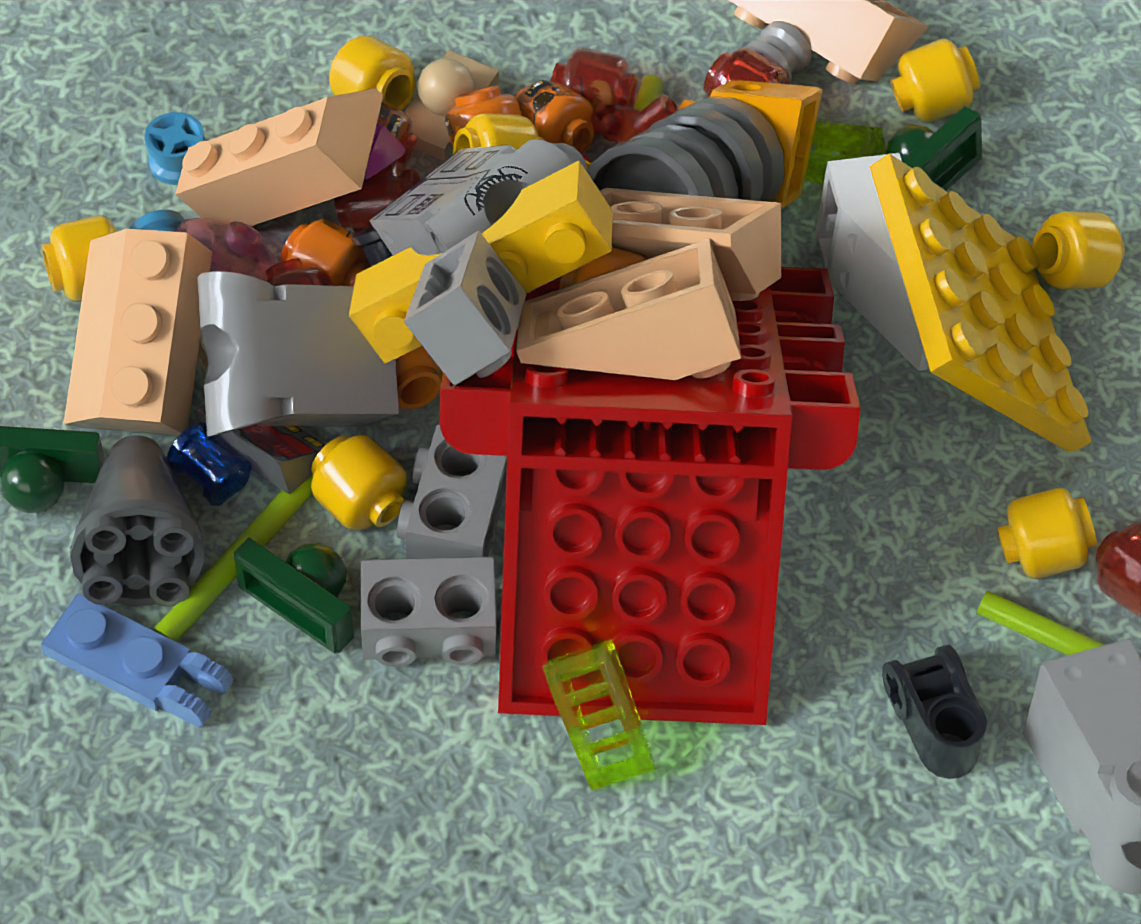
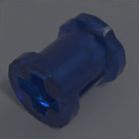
(211, 479)

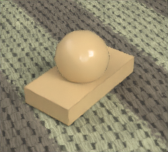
(435, 97)

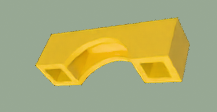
(540, 237)

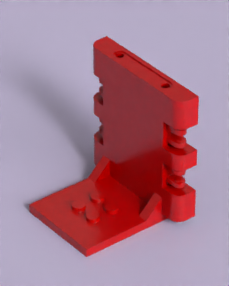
(658, 506)

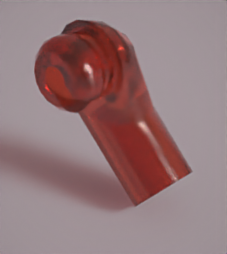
(621, 123)

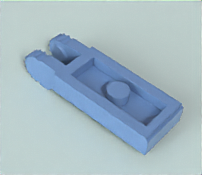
(133, 659)

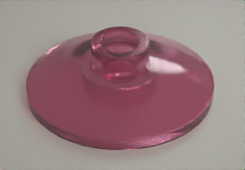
(233, 246)

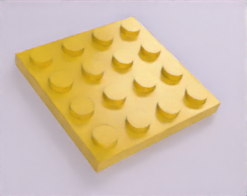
(980, 305)

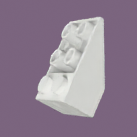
(862, 256)

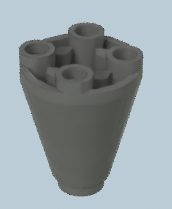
(137, 531)

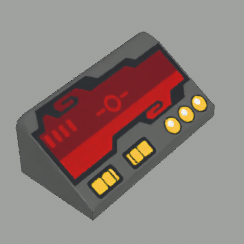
(276, 452)

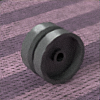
(743, 138)
(667, 161)

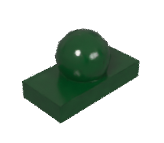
(942, 154)
(40, 462)
(299, 589)

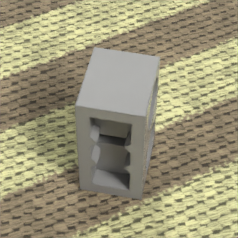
(467, 309)
(465, 502)
(428, 594)

